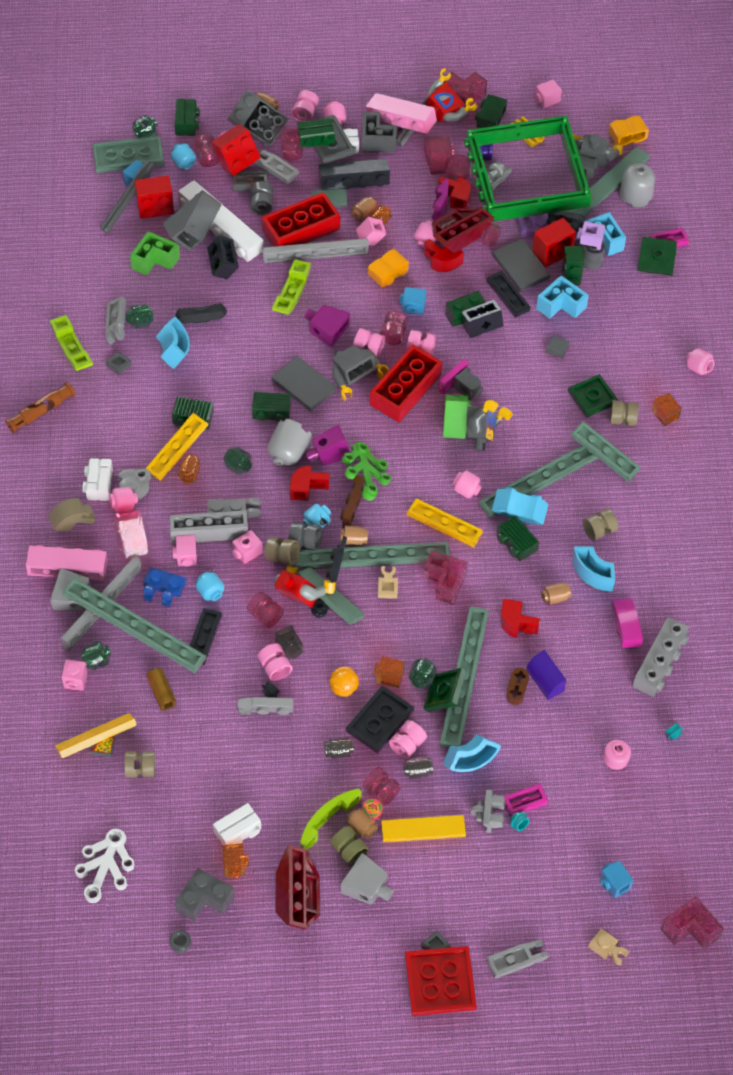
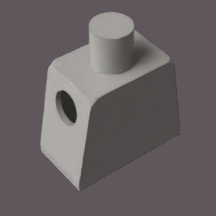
(58, 600)
(366, 881)

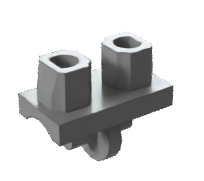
(497, 174)
(490, 819)

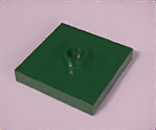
(657, 256)
(592, 395)
(445, 690)

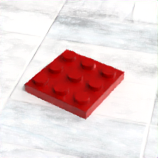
(440, 981)

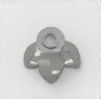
(131, 479)

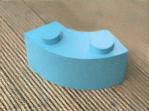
(174, 342)
(527, 508)
(593, 569)
(472, 755)

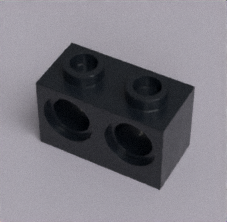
(222, 257)

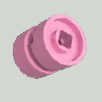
(305, 106)
(366, 340)
(424, 342)
(275, 662)
(409, 738)

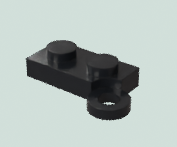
(336, 555)

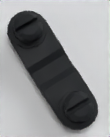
(576, 220)
(201, 314)

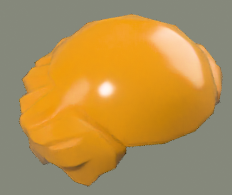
(344, 681)

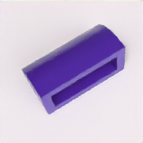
(546, 675)

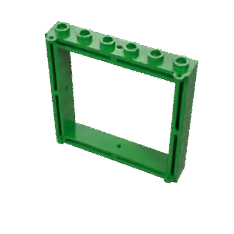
(520, 131)

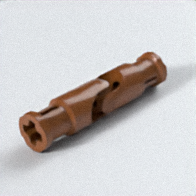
(32, 412)

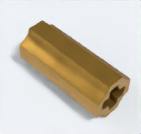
(161, 689)

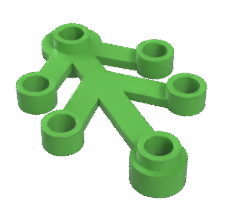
(362, 452)

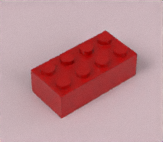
(301, 221)
(405, 383)

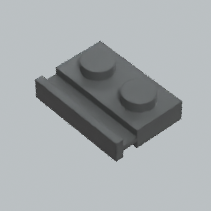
(245, 179)

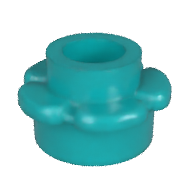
(674, 731)
(519, 821)

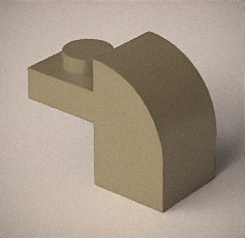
(68, 513)

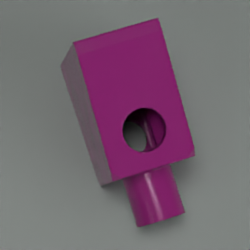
(328, 323)
(329, 447)

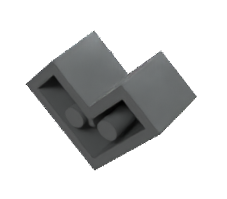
(376, 136)
(201, 891)

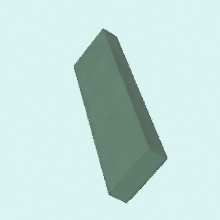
(605, 451)
(335, 601)

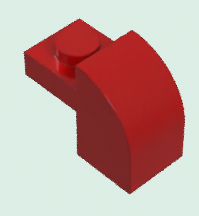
(458, 191)
(442, 259)
(304, 480)
(513, 621)

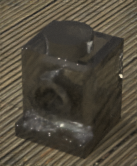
(289, 642)

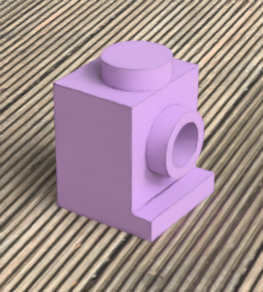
(591, 234)

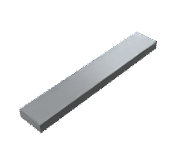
(315, 250)
(112, 591)

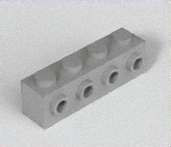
(209, 526)
(661, 656)

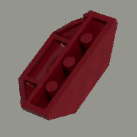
(461, 227)
(297, 888)

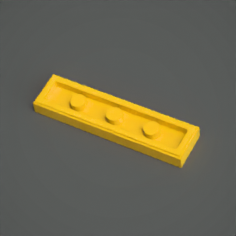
(176, 446)
(444, 522)
(95, 735)
(423, 828)

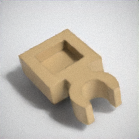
(388, 584)
(605, 945)

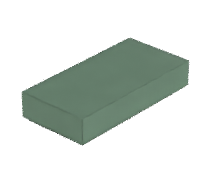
(337, 196)

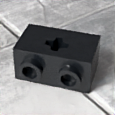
(482, 318)

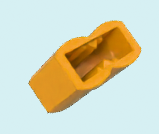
(628, 131)
(388, 268)

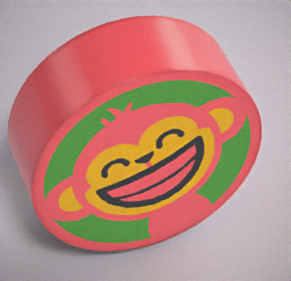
(373, 808)

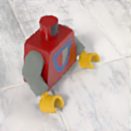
(446, 102)
(299, 588)

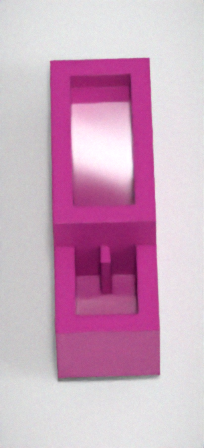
(627, 623)

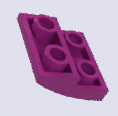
(440, 202)

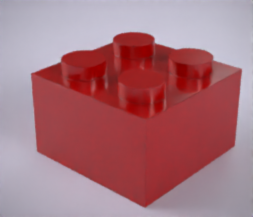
(236, 149)
(154, 197)
(552, 240)

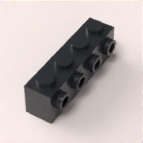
(354, 174)

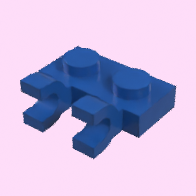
(163, 581)

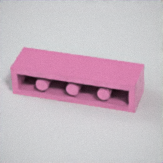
(403, 113)
(48, 560)

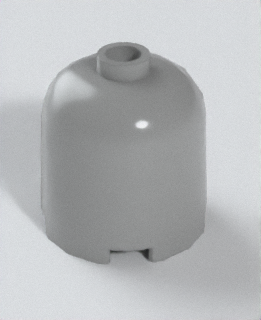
(637, 185)
(288, 443)

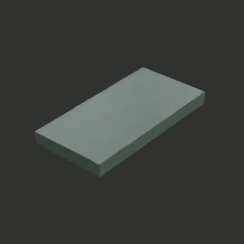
(122, 153)

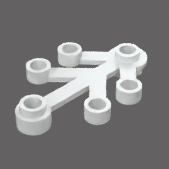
(105, 862)

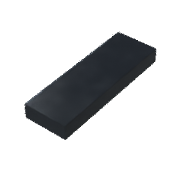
(508, 294)
(206, 631)

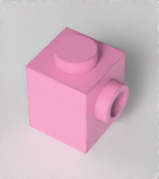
(548, 94)
(371, 229)
(247, 547)
(185, 550)
(74, 675)

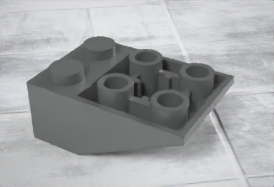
(258, 117)
(193, 220)

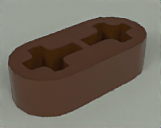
(521, 687)

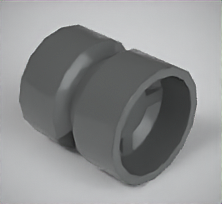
(261, 198)
(592, 257)
(307, 536)

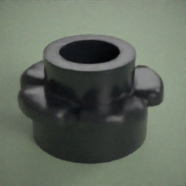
(319, 613)
(270, 690)

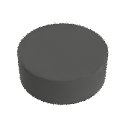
(180, 941)

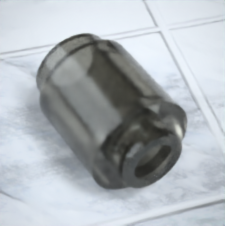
(338, 748)
(418, 767)

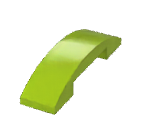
(293, 287)
(70, 344)
(343, 801)

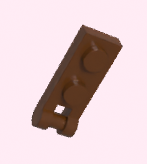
(352, 501)

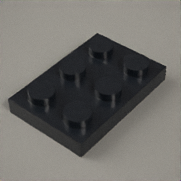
(379, 719)

